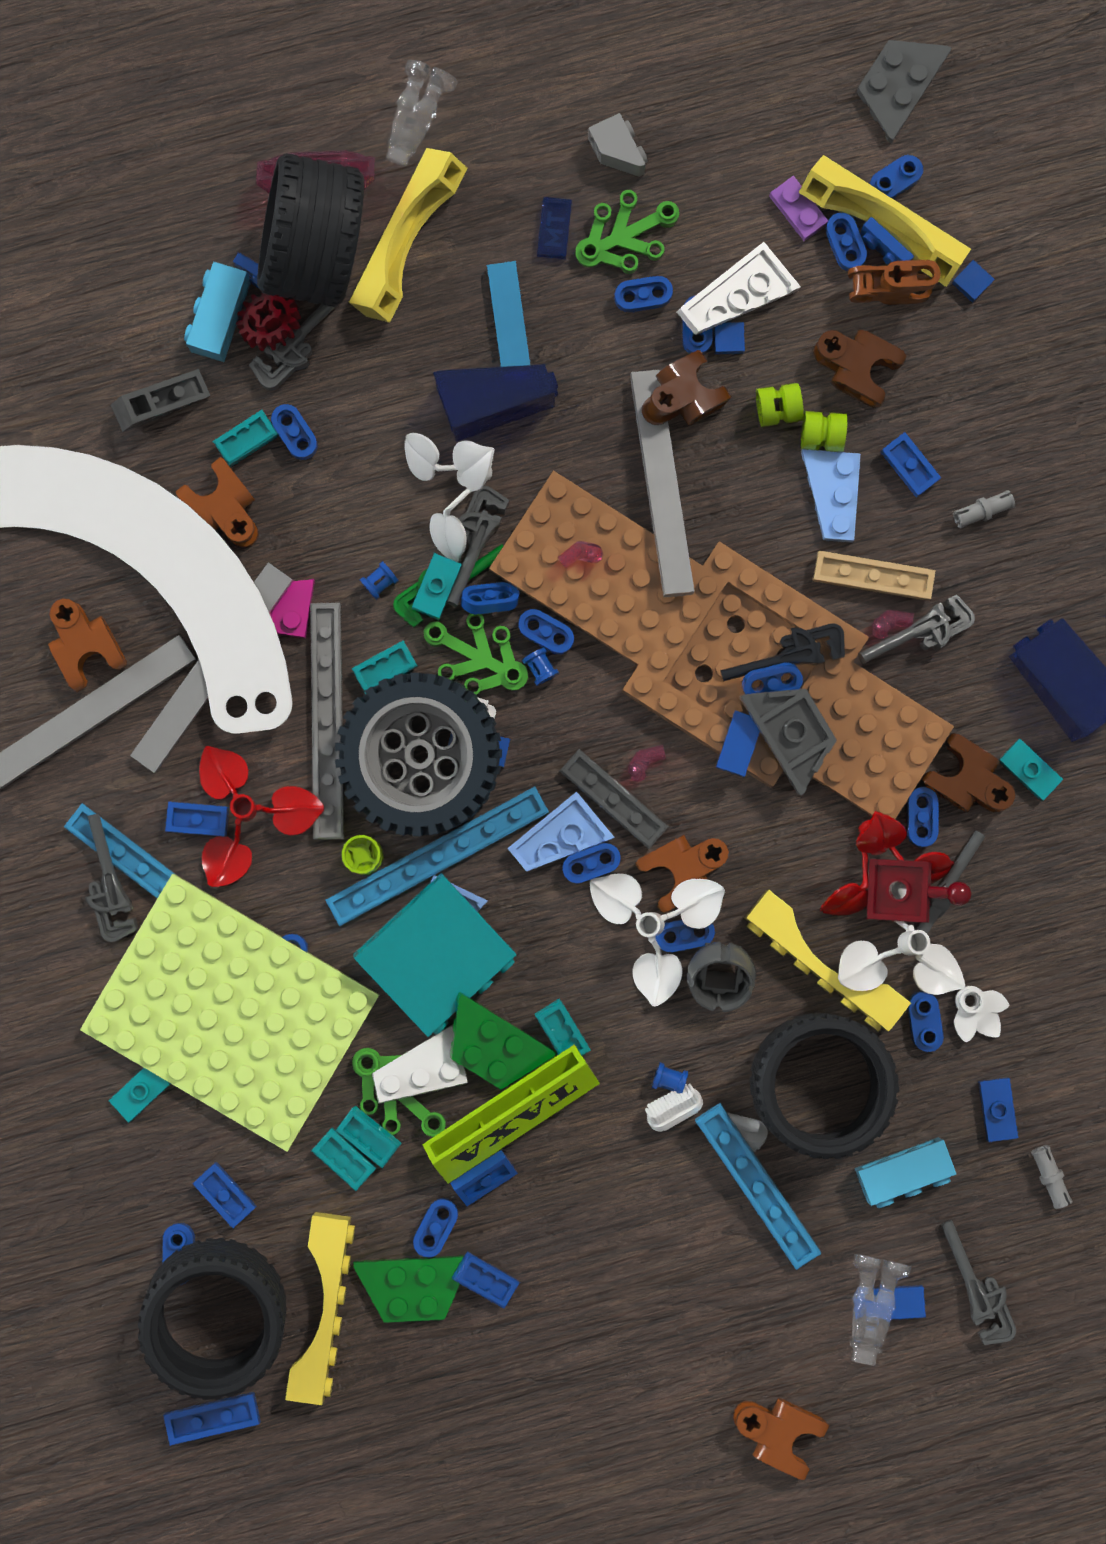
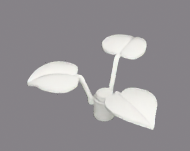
(473, 471)
(697, 902)
(934, 973)

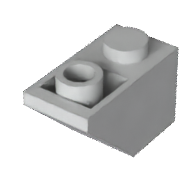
(615, 145)

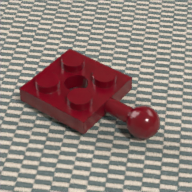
(916, 902)

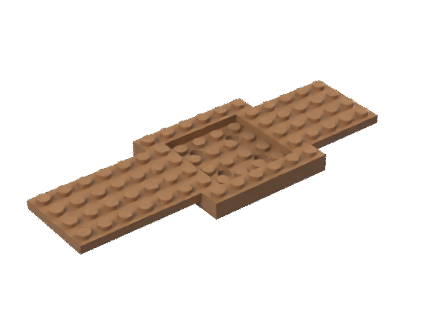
(879, 731)

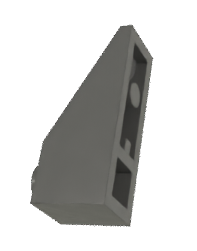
(159, 400)

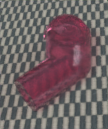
(581, 551)
(888, 620)
(642, 760)

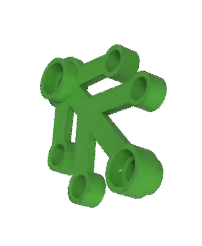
(624, 236)
(480, 657)
(391, 1106)

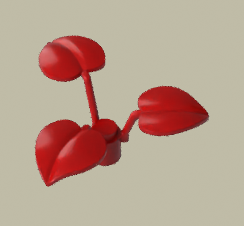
(293, 812)
(875, 838)

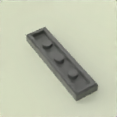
(614, 798)

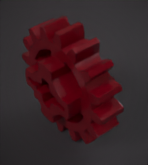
(268, 320)

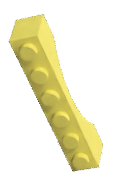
(430, 186)
(842, 191)
(777, 922)
(328, 1244)

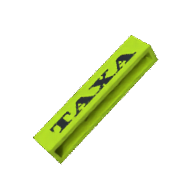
(510, 1114)

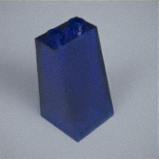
(493, 396)
(1064, 677)

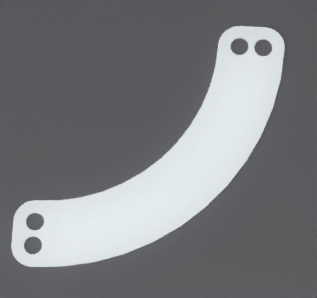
(172, 552)

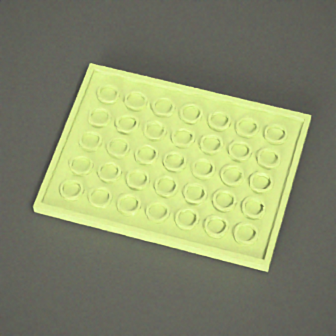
(229, 1012)

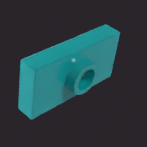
(246, 438)
(436, 586)
(385, 665)
(1030, 770)
(561, 1028)
(138, 1094)
(368, 1136)
(344, 1159)

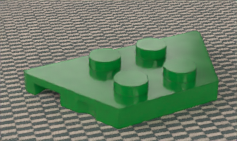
(493, 1045)
(410, 1286)

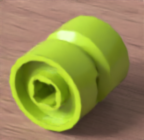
(789, 403)
(824, 431)
(362, 855)

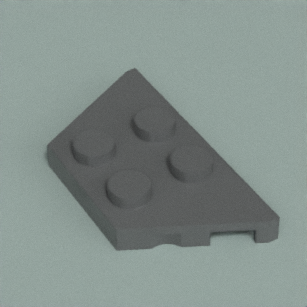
(899, 81)
(792, 731)

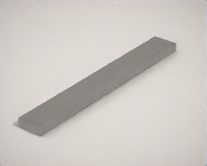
(662, 493)
(192, 693)
(94, 709)
(327, 717)

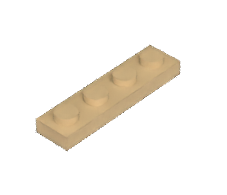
(874, 575)

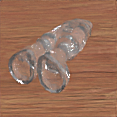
(415, 116)
(871, 1311)

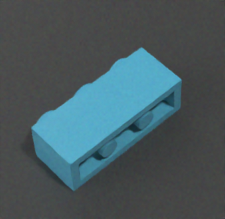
(217, 311)
(906, 1172)

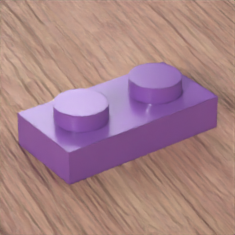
(797, 209)

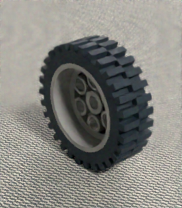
(367, 756)

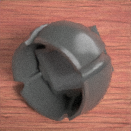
(717, 988)

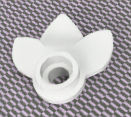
(981, 1015)

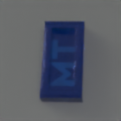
(554, 228)

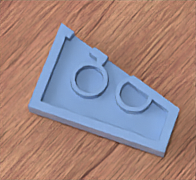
(834, 490)
(560, 834)

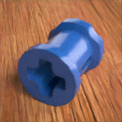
(376, 589)
(540, 666)
(669, 1079)

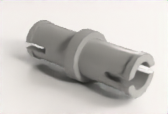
(984, 509)
(1051, 1176)

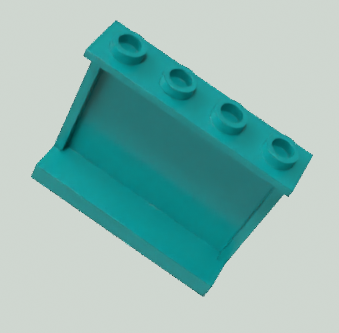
(434, 953)

